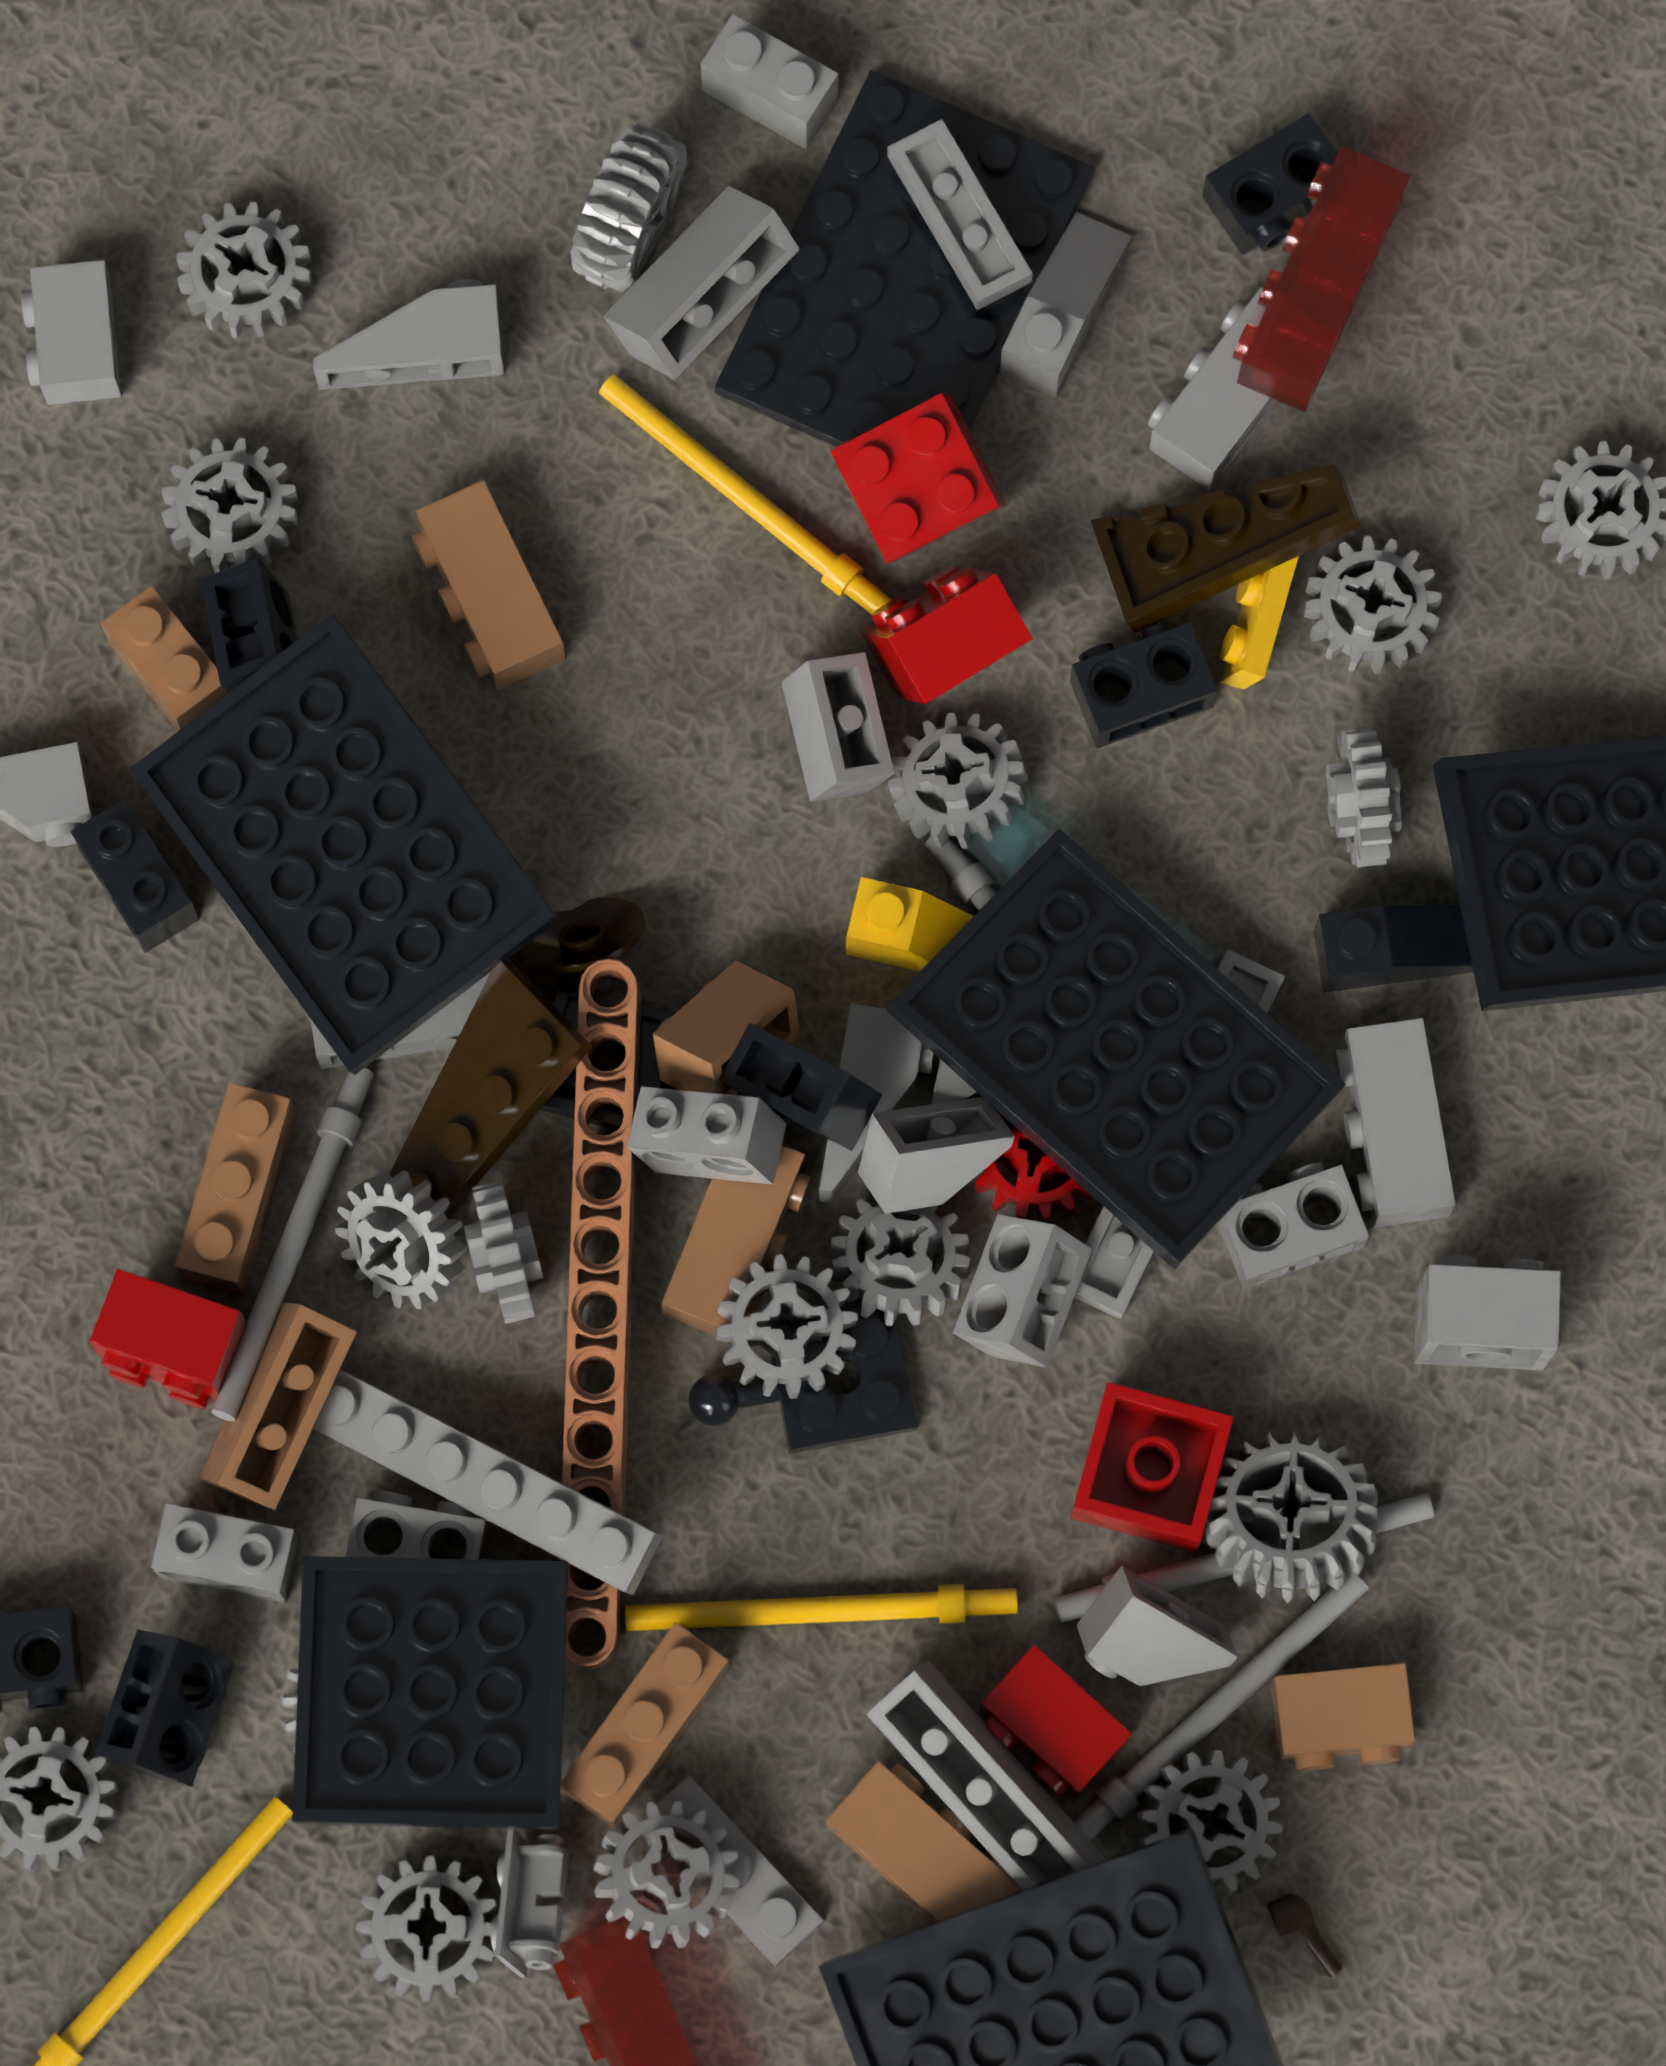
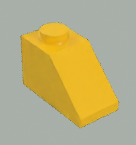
(900, 925)

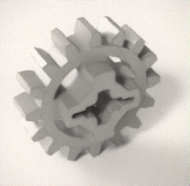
(237, 243)
(1586, 492)
(205, 498)
(1395, 610)
(984, 784)
(1363, 797)
(401, 1239)
(503, 1252)
(899, 1260)
(789, 1354)
(52, 1769)
(1223, 1795)
(670, 1901)
(398, 1929)

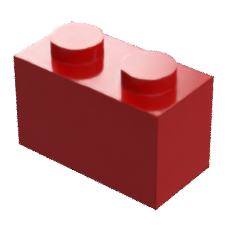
(1053, 1724)

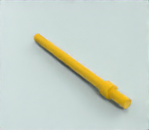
(839, 573)
(948, 1604)
(66, 2048)

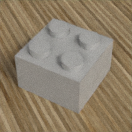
(1487, 1314)

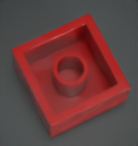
(918, 477)
(944, 633)
(166, 1338)
(1152, 1467)

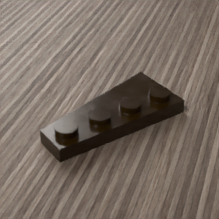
(1208, 546)
(491, 1085)

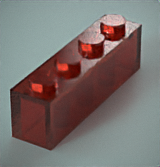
(1322, 279)
(623, 1997)

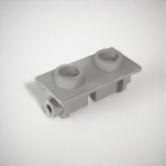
(525, 1930)

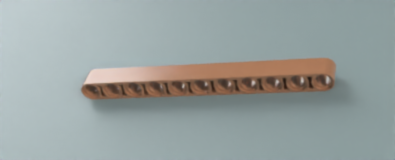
(593, 1280)

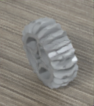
(628, 207)
(1342, 1523)

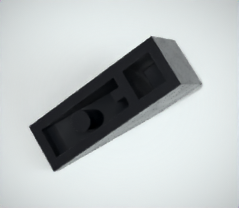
(1390, 945)

